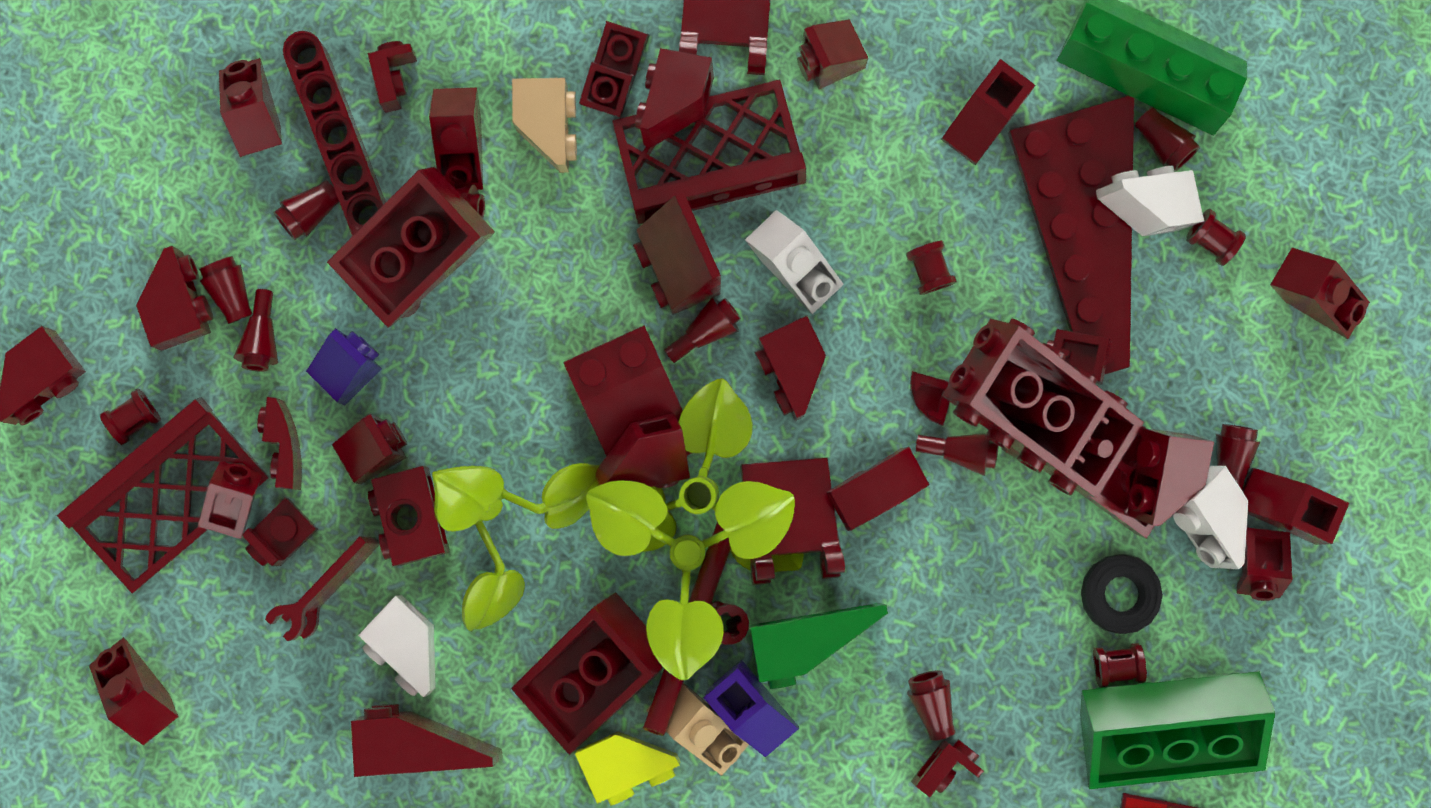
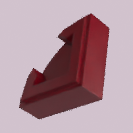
(928, 396)

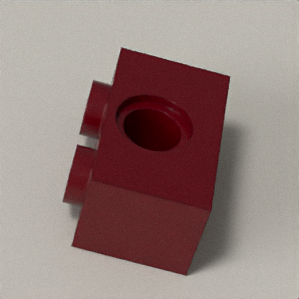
(388, 496)

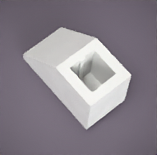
(1154, 203)
(794, 260)
(1217, 520)
(405, 642)

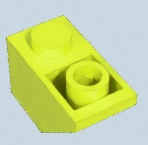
(623, 762)

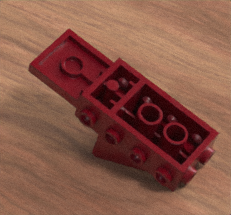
(1050, 416)

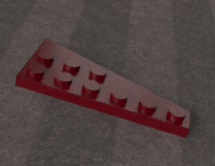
(1083, 239)

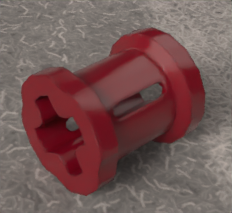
(1216, 238)
(931, 267)
(130, 417)
(737, 624)
(1119, 665)

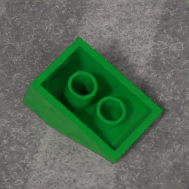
(801, 643)

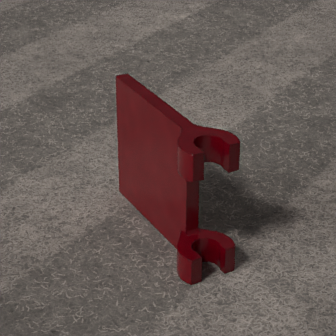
(729, 24)
(813, 519)
(322, 590)

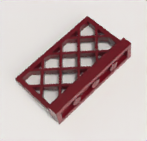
(727, 182)
(132, 472)

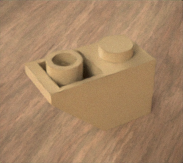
(542, 116)
(703, 732)

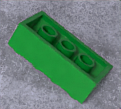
(1155, 63)
(1176, 729)

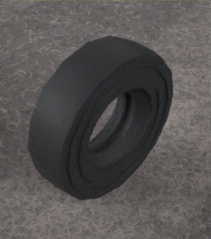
(1148, 598)

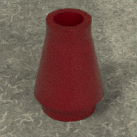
(1168, 140)
(304, 211)
(227, 288)
(1236, 450)
(933, 703)

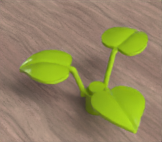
(719, 425)
(475, 494)
(627, 515)

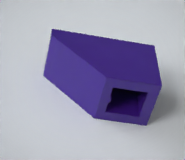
(344, 365)
(750, 709)

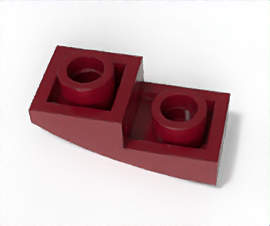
(613, 69)
(279, 428)
(878, 488)

